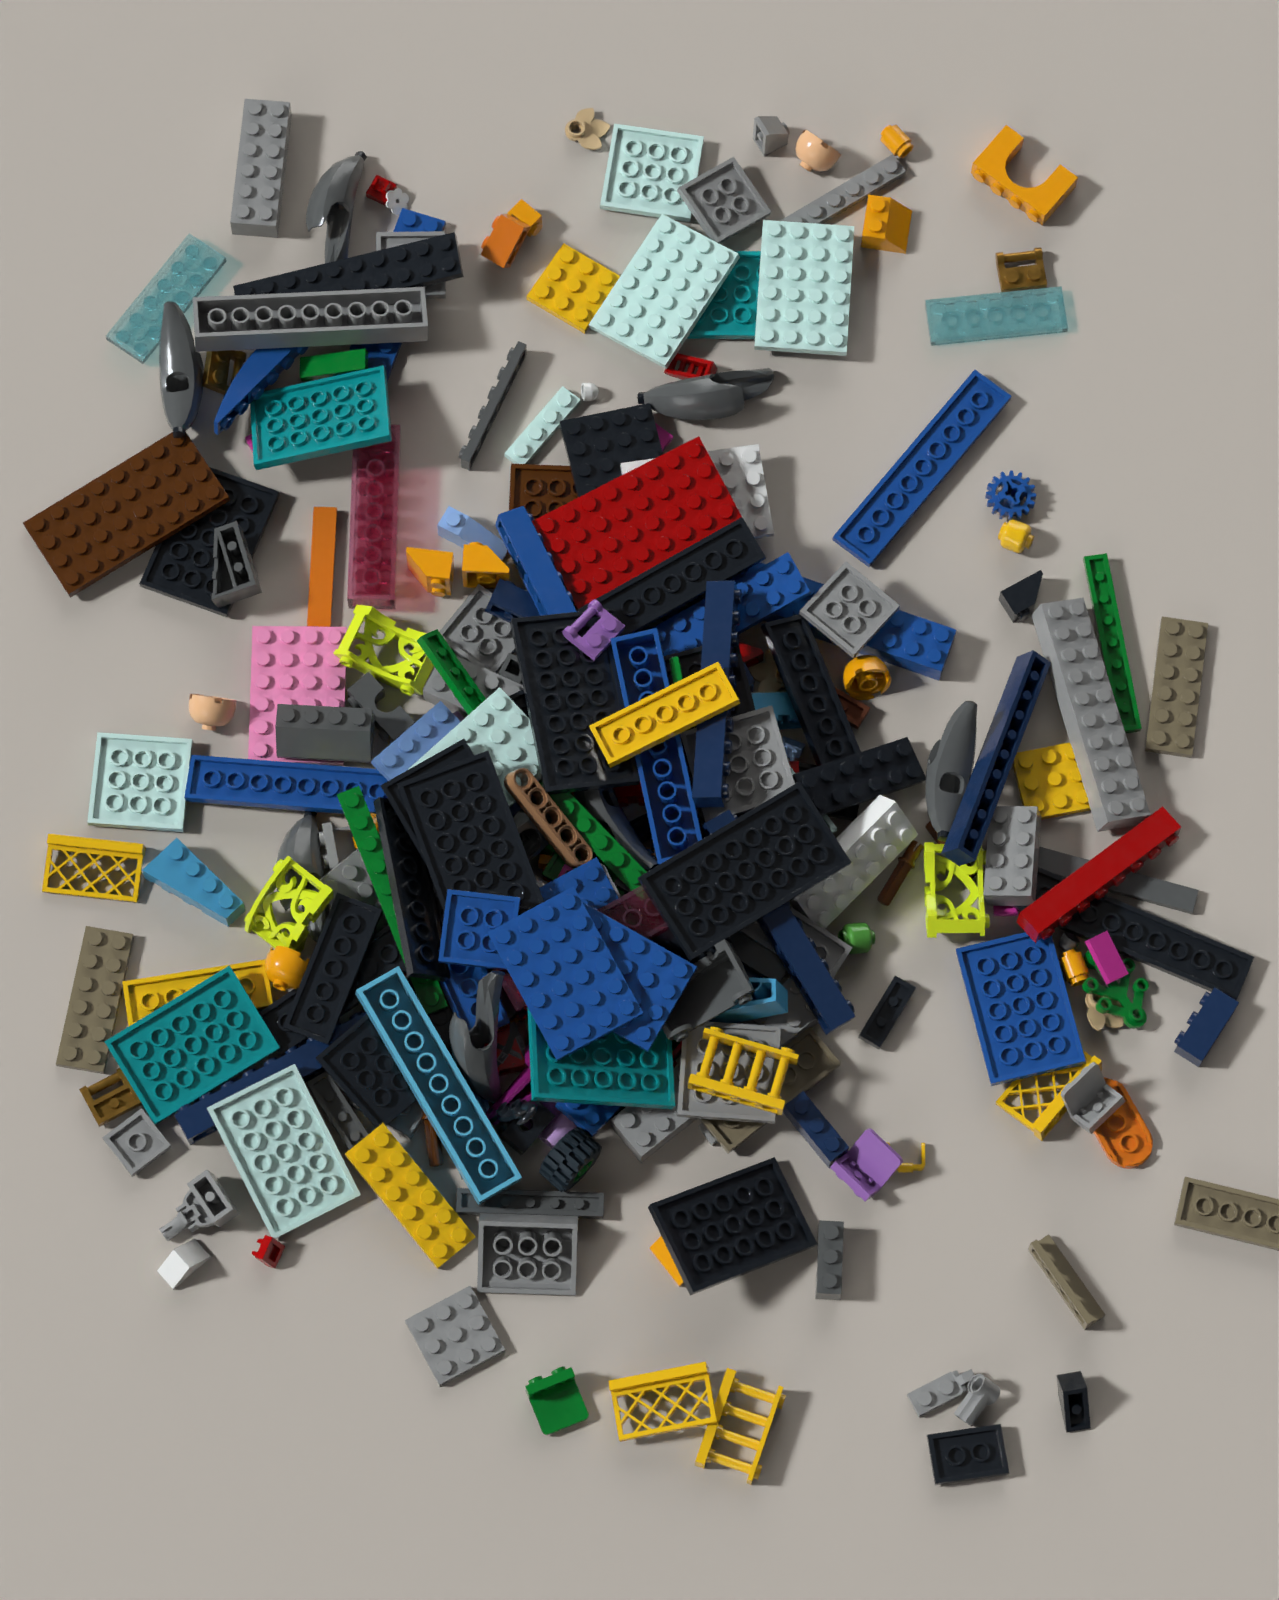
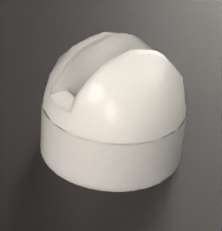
(589, 391)

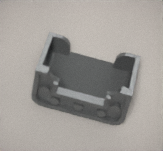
(713, 989)

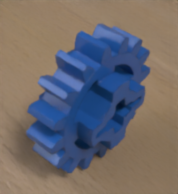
(1005, 503)

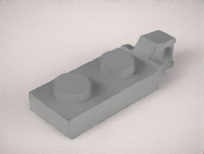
(939, 1391)

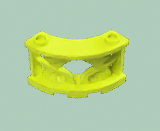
(375, 622)
(261, 916)
(948, 922)

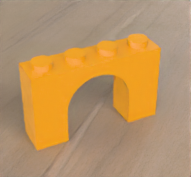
(1036, 201)

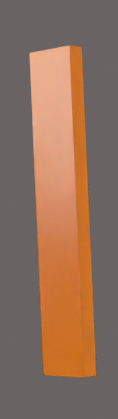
(322, 566)

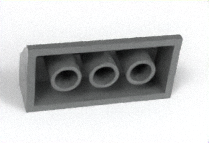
(324, 733)

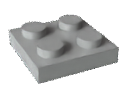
(137, 1142)

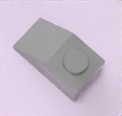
(770, 134)

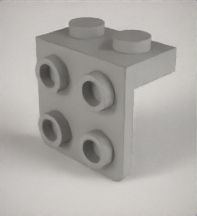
(338, 844)
(1090, 1098)

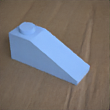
(463, 530)

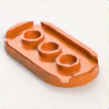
(1124, 1133)

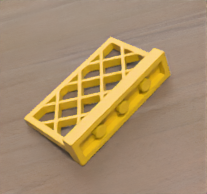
(95, 847)
(1054, 1110)
(662, 1380)

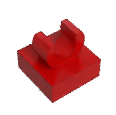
(379, 188)
(269, 1251)

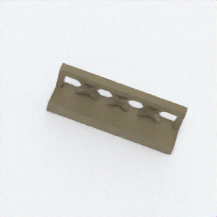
(1066, 1281)

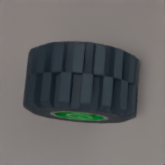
(570, 1159)

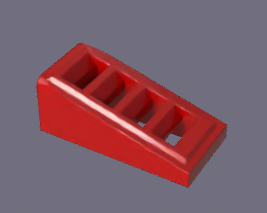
(704, 365)

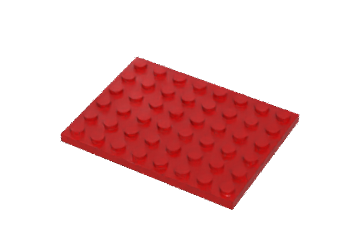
(636, 521)

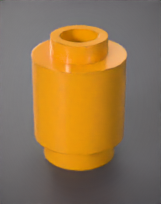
(896, 141)
(1074, 967)

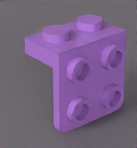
(867, 1165)

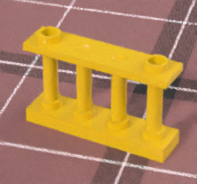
(725, 1087)
(724, 1408)

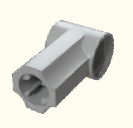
(980, 1393)

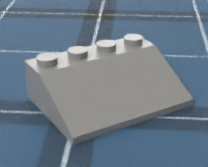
(527, 1254)

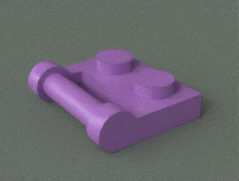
(599, 635)

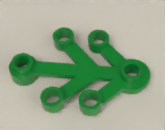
(1118, 992)

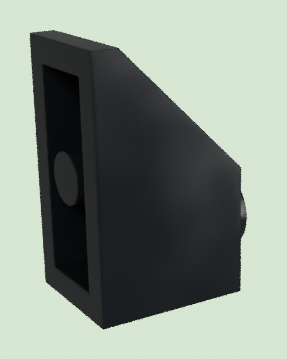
(1021, 597)
(1074, 1401)

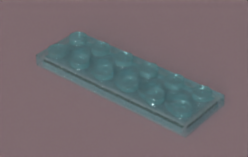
(178, 281)
(996, 316)

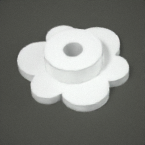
(396, 200)

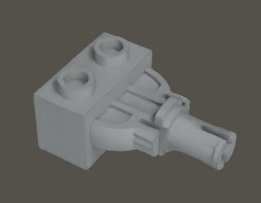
(202, 1207)

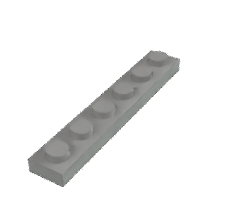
(850, 192)

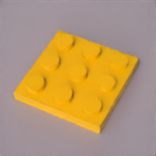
(572, 287)
(1050, 781)

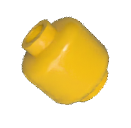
(1015, 536)

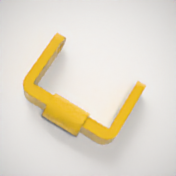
(910, 1167)

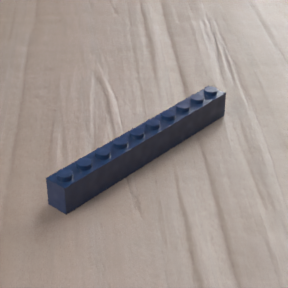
(712, 735)
(996, 758)
(799, 956)
(195, 1118)

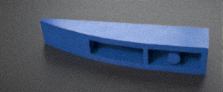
(251, 380)

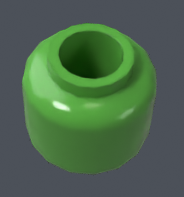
(857, 936)

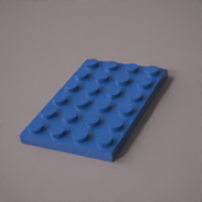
(565, 973)
(651, 973)
(1020, 1007)

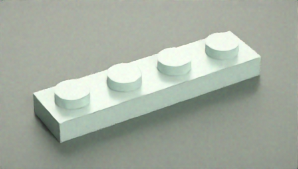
(542, 427)

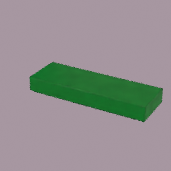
(332, 364)

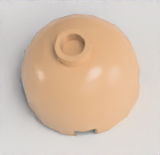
(815, 153)
(211, 710)

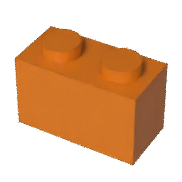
(504, 240)

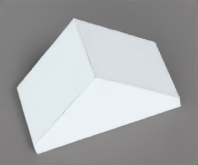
(183, 1262)

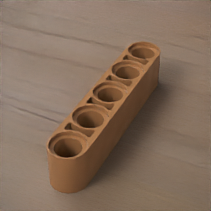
(537, 814)

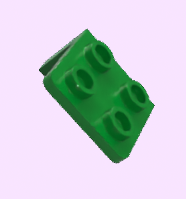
(556, 1400)

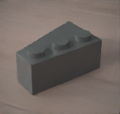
(234, 569)

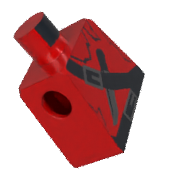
(510, 1050)

